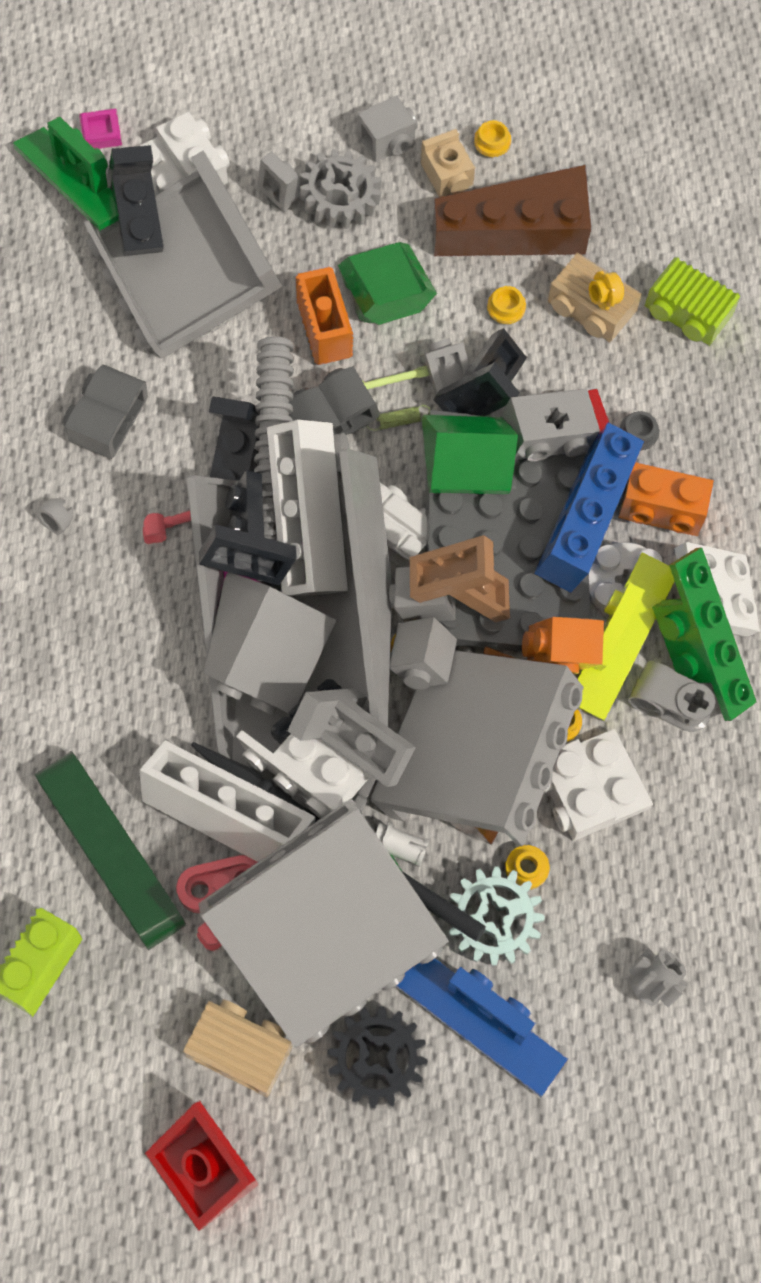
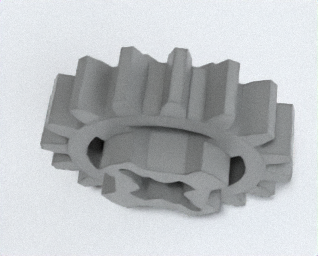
(340, 188)

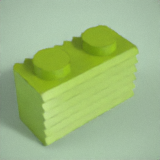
(691, 301)
(37, 960)

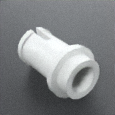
(402, 844)

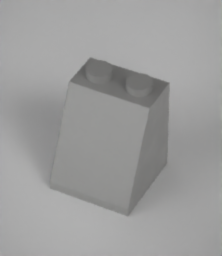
(264, 644)

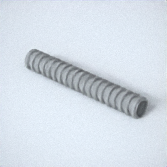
(273, 410)

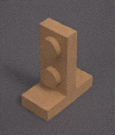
(464, 573)

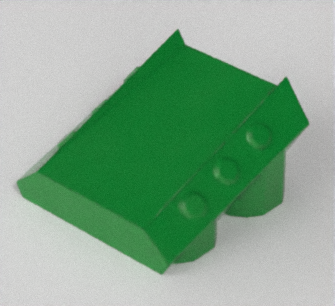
(387, 283)

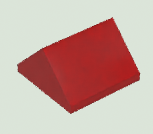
(200, 1166)

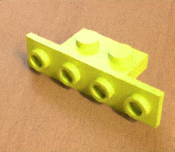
(625, 633)

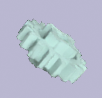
(514, 909)

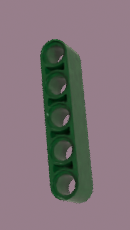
(110, 850)

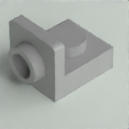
(278, 181)
(445, 363)

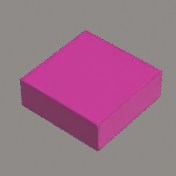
(101, 128)

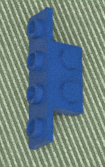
(485, 1020)

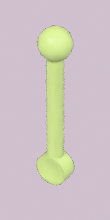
(418, 372)

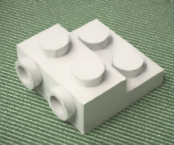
(174, 147)
(595, 786)

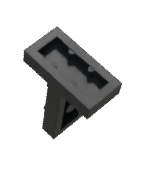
(135, 199)
(488, 380)
(236, 438)
(242, 544)

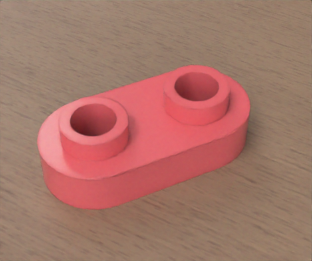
(212, 875)

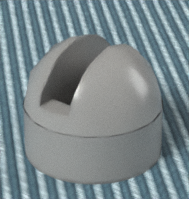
(55, 515)

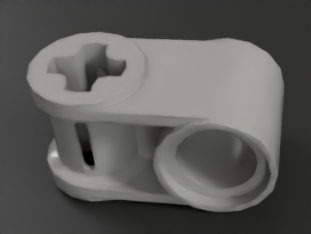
(668, 695)

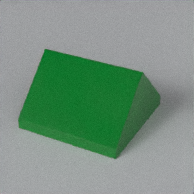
(469, 454)

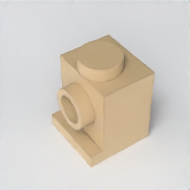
(447, 163)

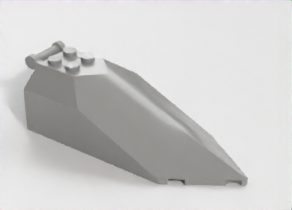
(360, 640)

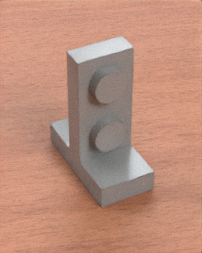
(352, 731)

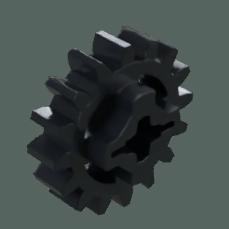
(361, 1071)

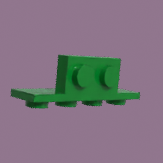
(71, 169)
(701, 635)

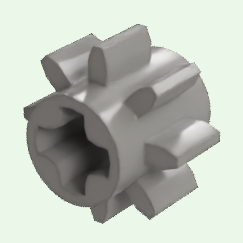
(658, 977)

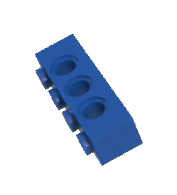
(589, 508)

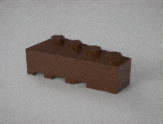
(516, 217)

